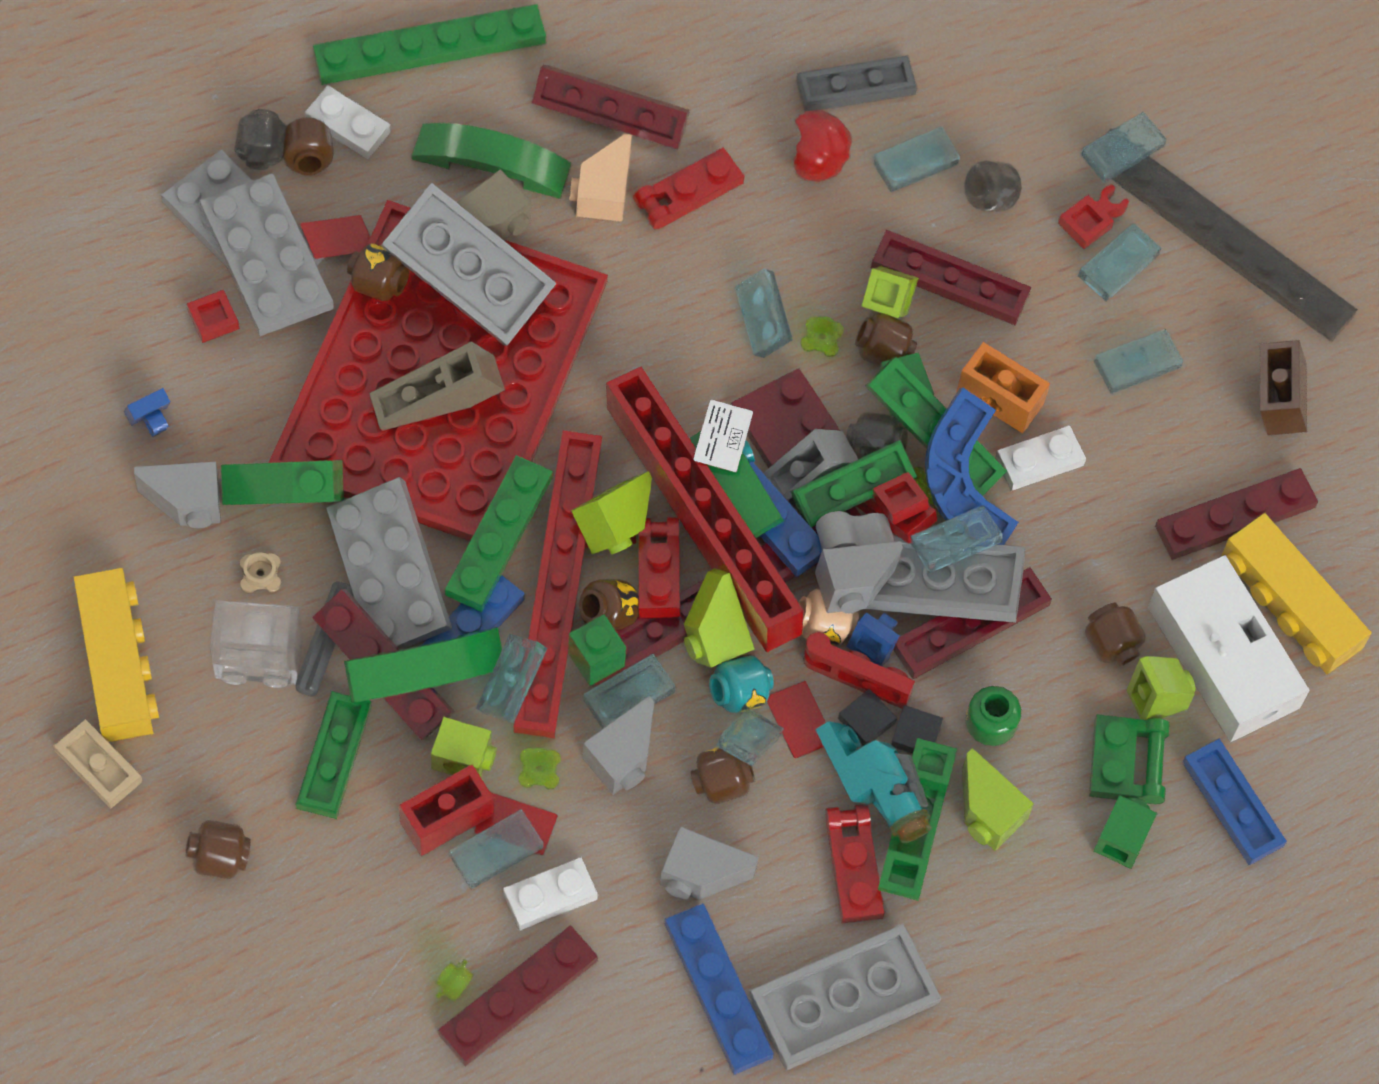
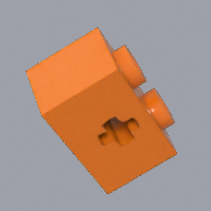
(1004, 386)

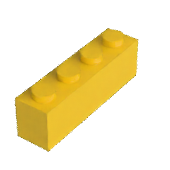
(1296, 594)
(114, 655)

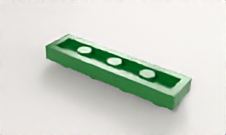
(920, 412)
(498, 533)

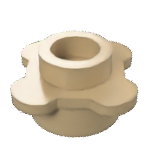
(260, 561)

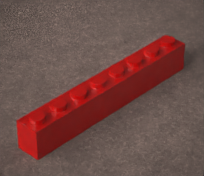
(704, 508)

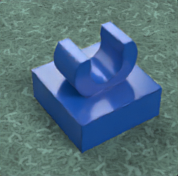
(149, 410)
(874, 638)

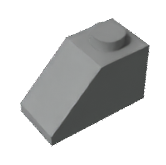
(809, 460)
(182, 491)
(855, 574)
(621, 748)
(704, 866)

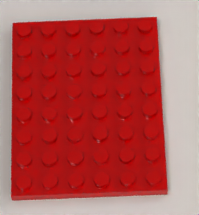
(452, 458)

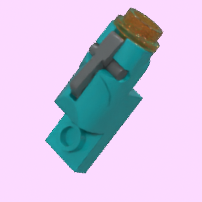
(879, 777)

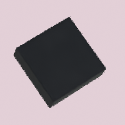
(867, 717)
(914, 725)

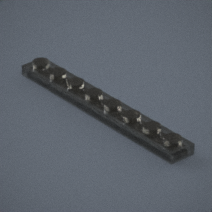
(1237, 247)

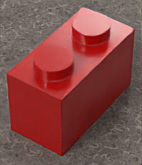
(446, 810)

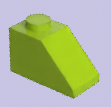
(615, 514)
(716, 622)
(1160, 687)
(991, 802)

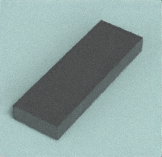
(856, 83)

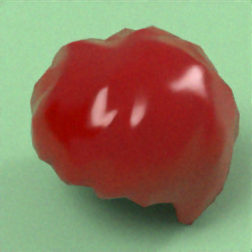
(822, 146)

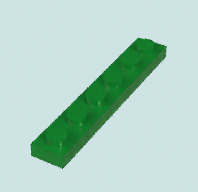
(429, 44)

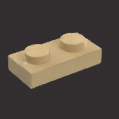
(98, 764)

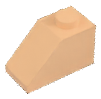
(603, 182)

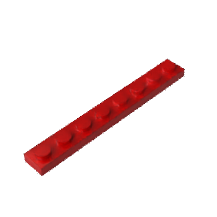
(559, 581)

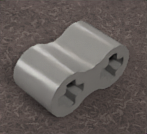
(843, 530)

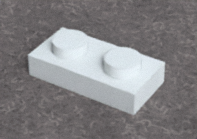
(349, 122)
(1041, 457)
(550, 893)

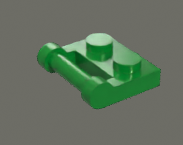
(1115, 758)

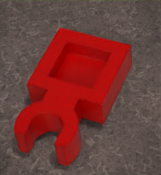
(1090, 219)

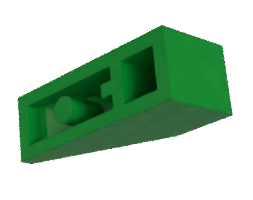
(282, 482)

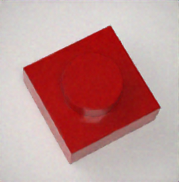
(213, 316)
(900, 498)

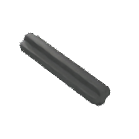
(318, 653)

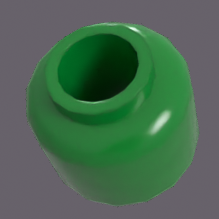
(993, 715)

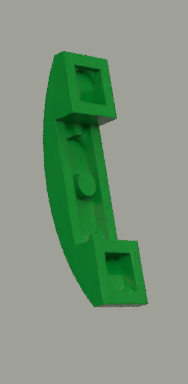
(490, 152)
(423, 665)
(908, 862)

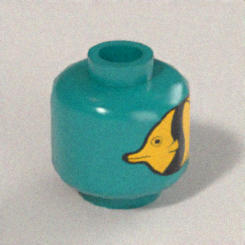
(741, 684)

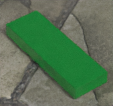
(851, 483)
(747, 495)
(333, 755)

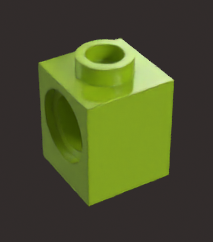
(889, 292)
(460, 746)

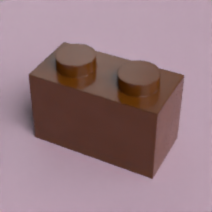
(1283, 387)

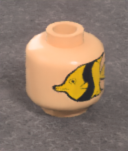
(816, 619)

